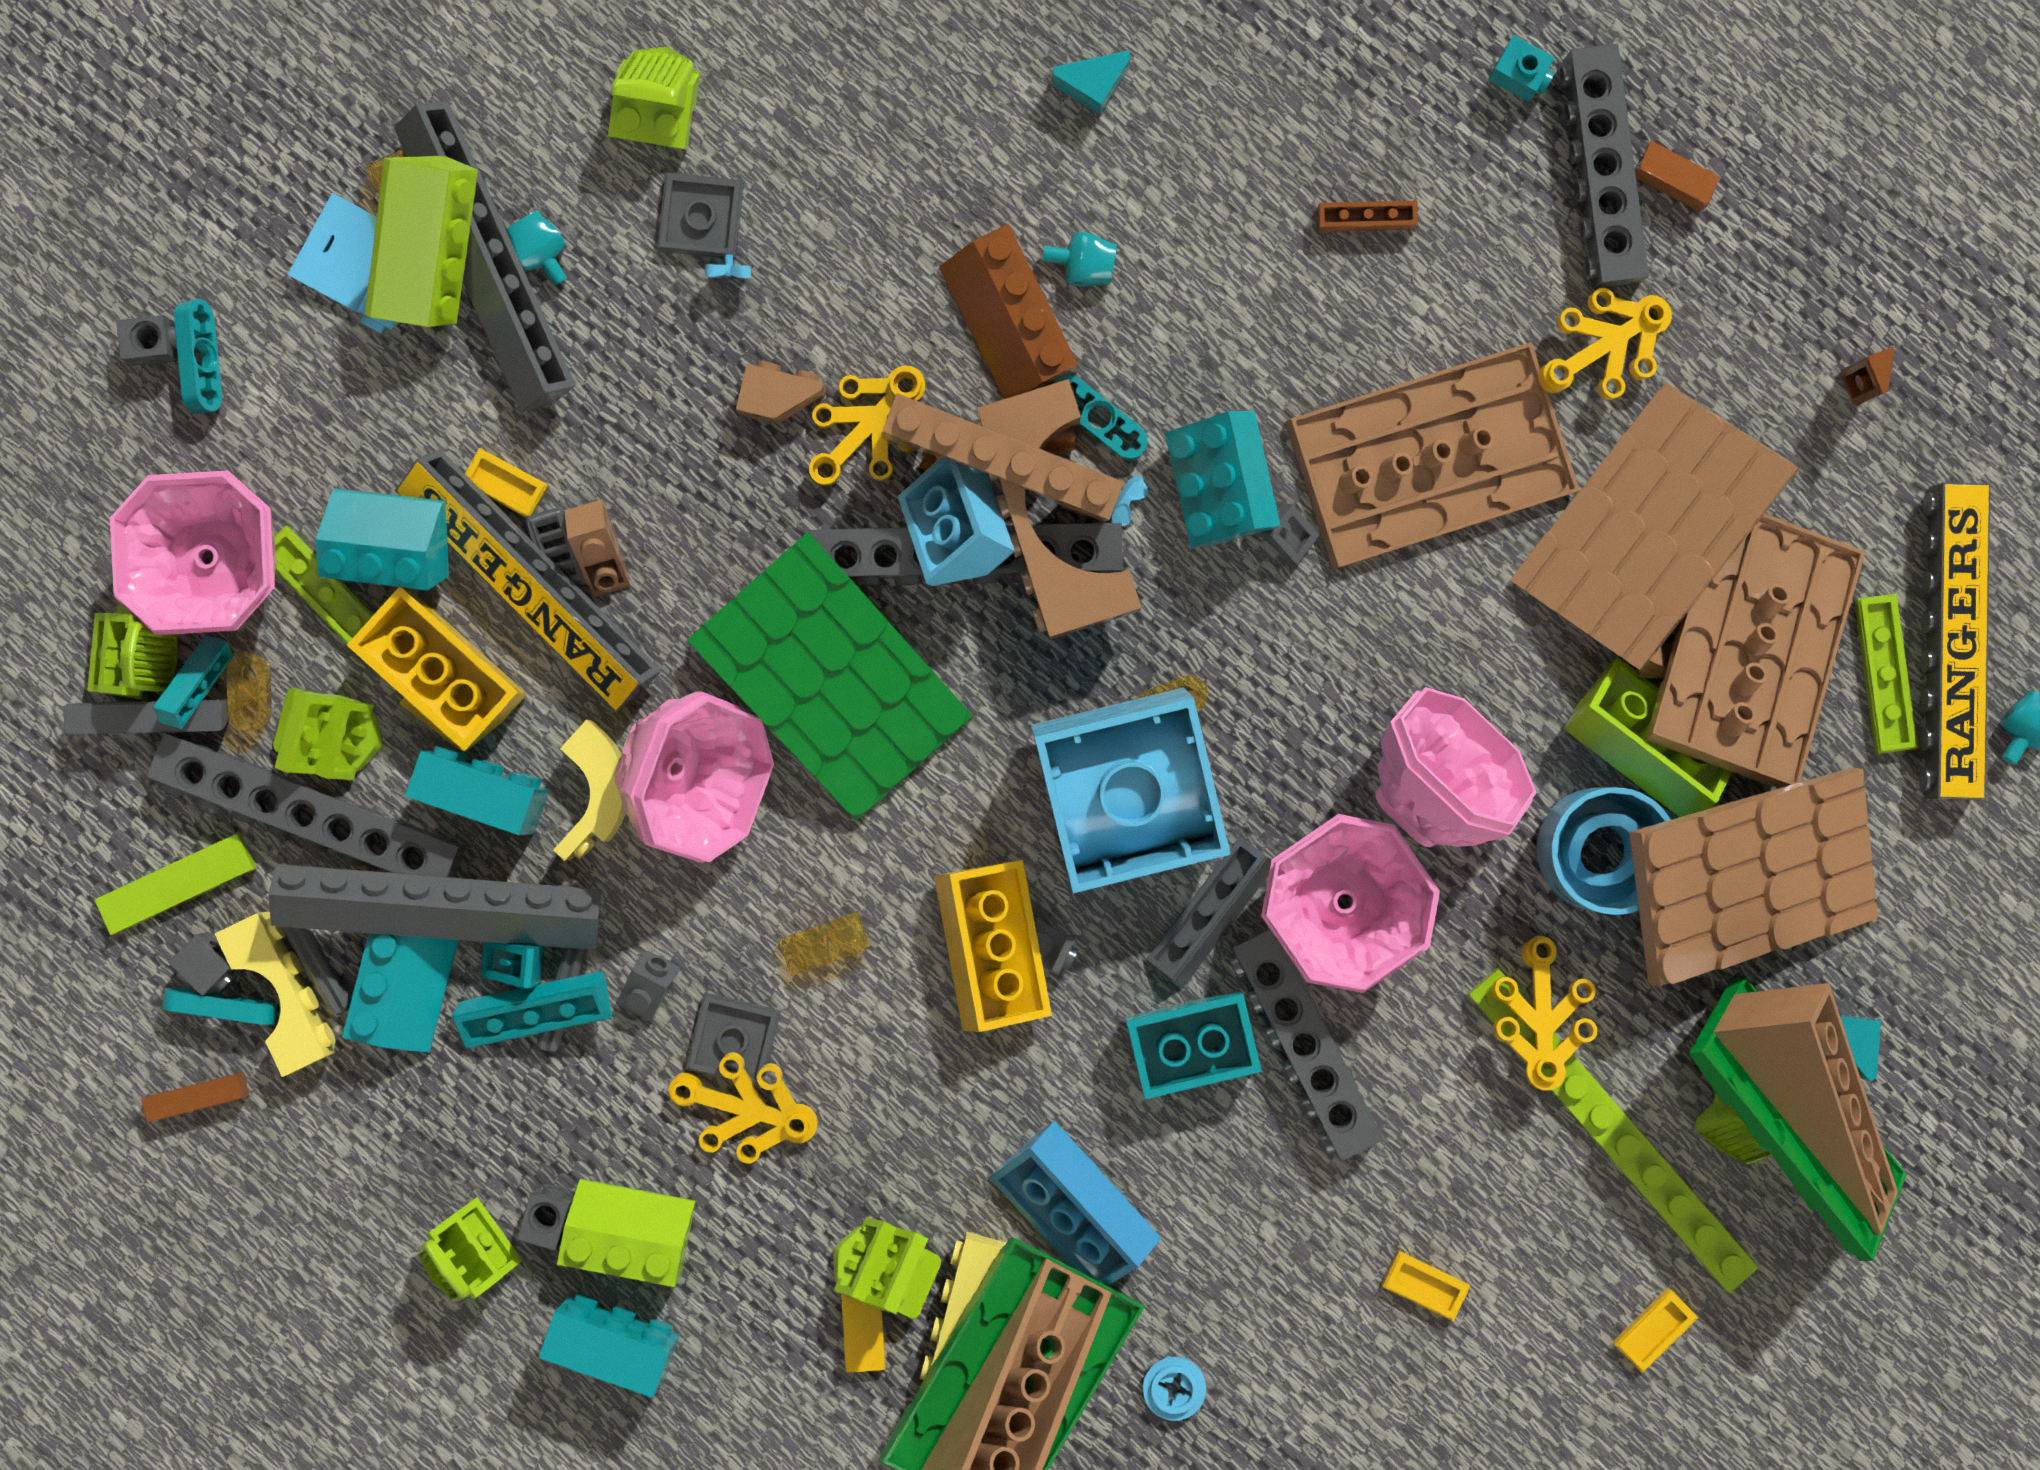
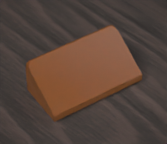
(1676, 176)
(1868, 376)

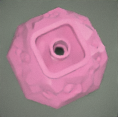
(164, 545)
(1450, 773)
(694, 775)
(1388, 911)

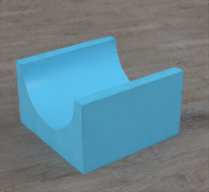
(1131, 789)

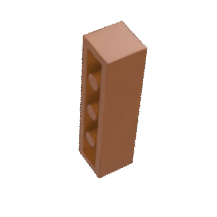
(1367, 216)
(195, 1097)

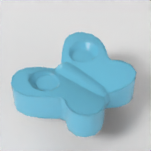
(728, 269)

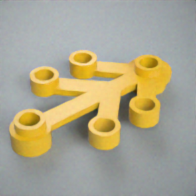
(1612, 340)
(870, 420)
(1542, 1018)
(749, 1108)

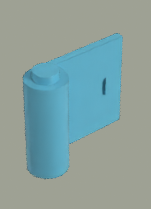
(339, 257)

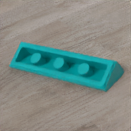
(533, 1010)

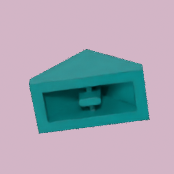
(1092, 79)
(513, 963)
(1864, 1040)

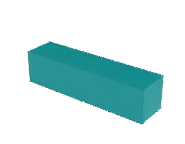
(193, 682)

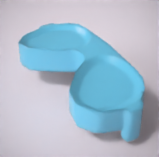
(1134, 490)

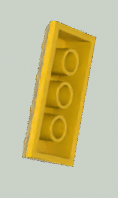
(436, 668)
(992, 946)

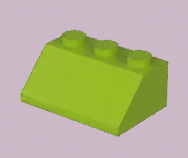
(627, 1233)

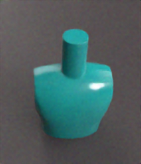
(537, 245)
(1086, 260)
(2023, 724)

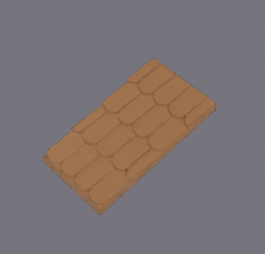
(1431, 456)
(1654, 525)
(1758, 654)
(1754, 876)

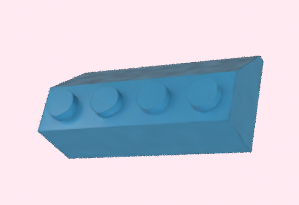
(1075, 1206)

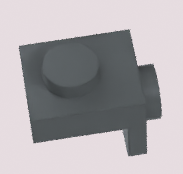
(647, 985)

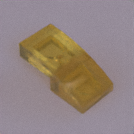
(824, 943)

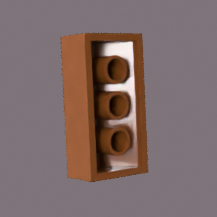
(1008, 314)

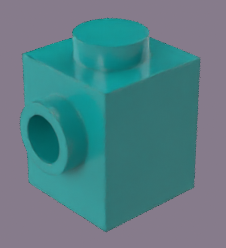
(1523, 69)

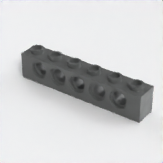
(1602, 69)
(1359, 1128)

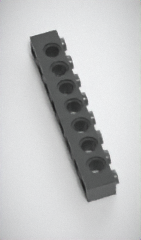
(1102, 537)
(173, 771)

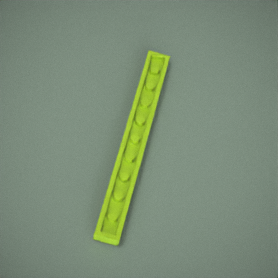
(1632, 1153)

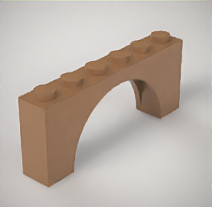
(964, 442)
(1065, 595)

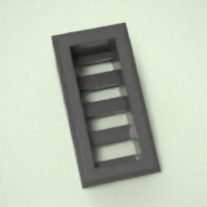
(548, 517)

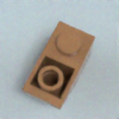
(776, 395)
(596, 548)

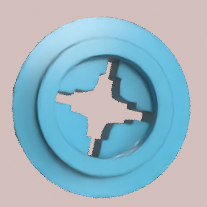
(1182, 1404)

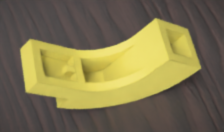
(598, 759)

